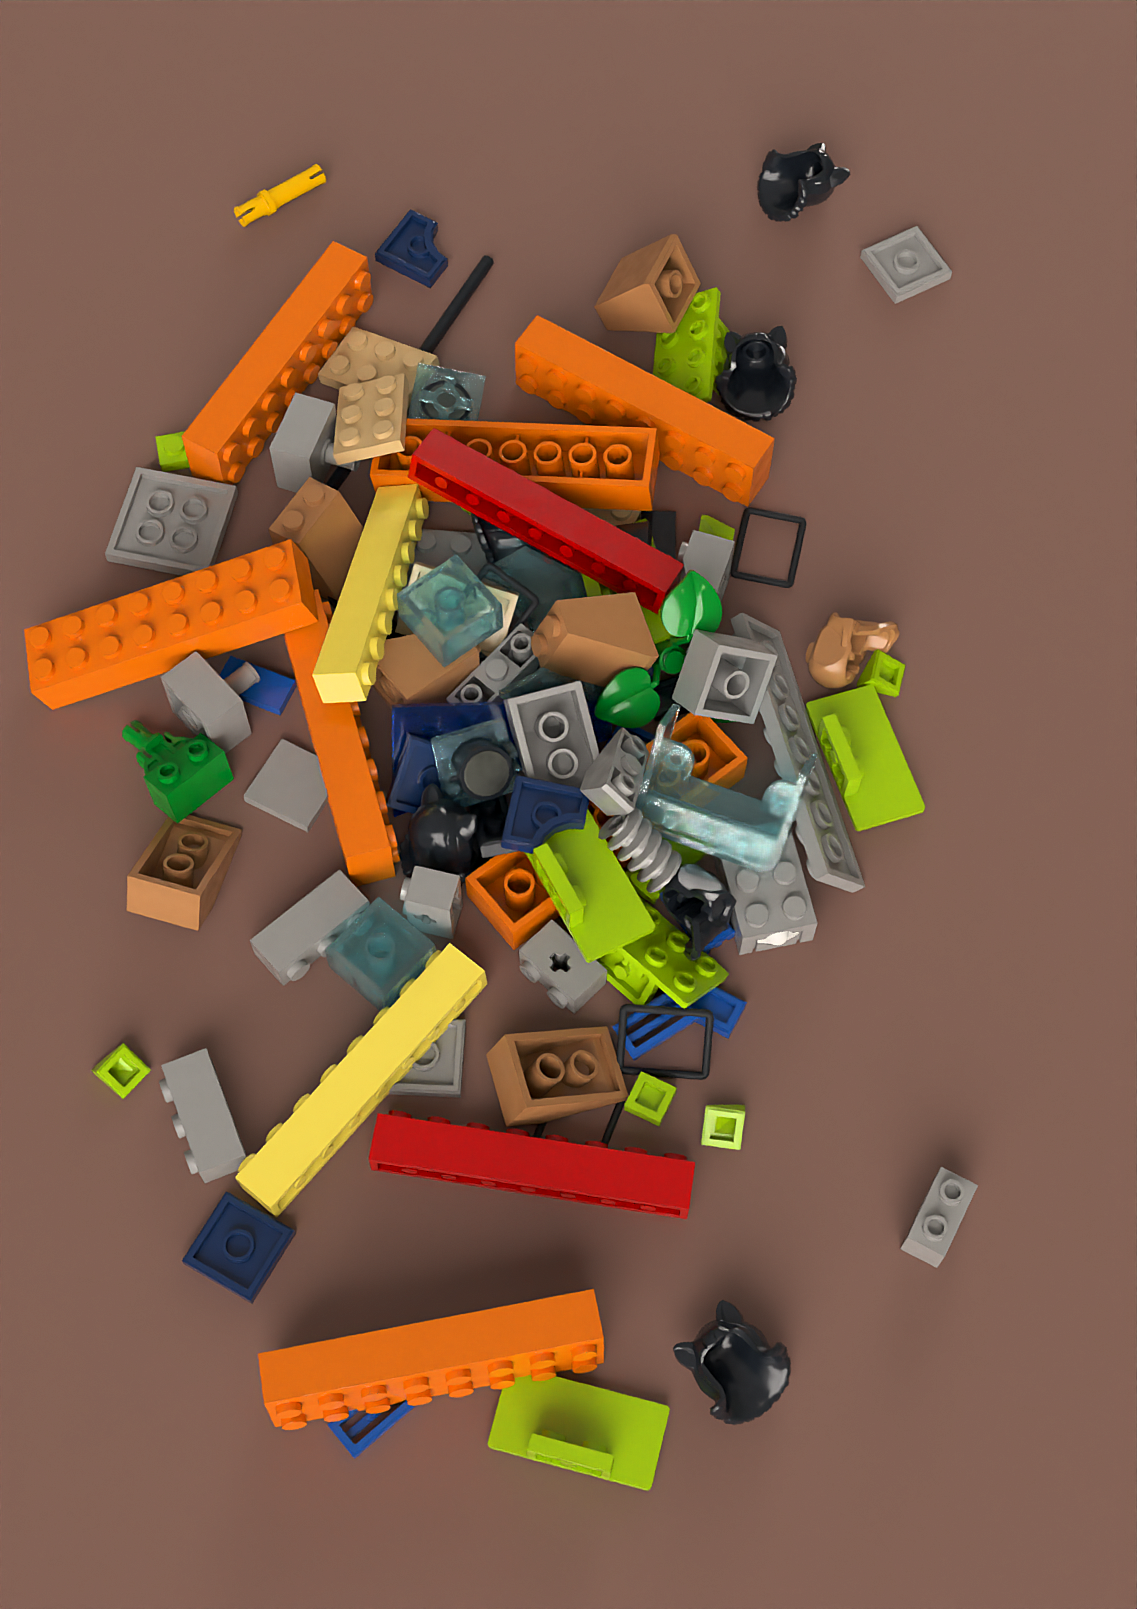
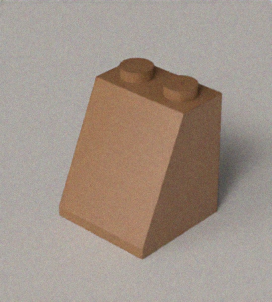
(649, 289)
(324, 531)
(594, 638)
(415, 676)

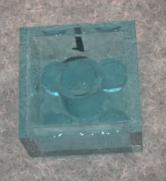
(450, 610)
(379, 954)

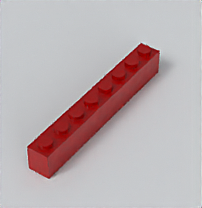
(544, 520)
(532, 1164)

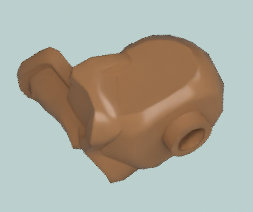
(842, 648)

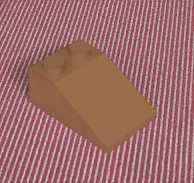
(182, 871)
(555, 1074)

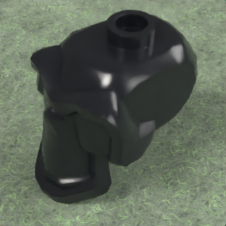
(700, 904)

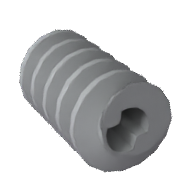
(644, 846)

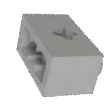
(432, 901)
(557, 948)
(939, 1217)

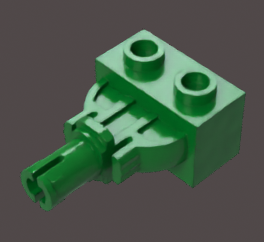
(179, 769)

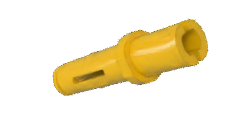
(269, 201)

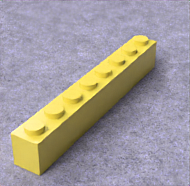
(370, 595)
(361, 1079)

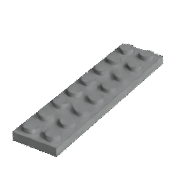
(792, 740)

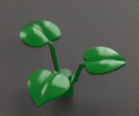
(630, 694)

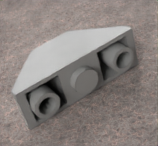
(504, 666)
(616, 774)

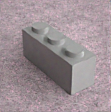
(309, 928)
(202, 1116)

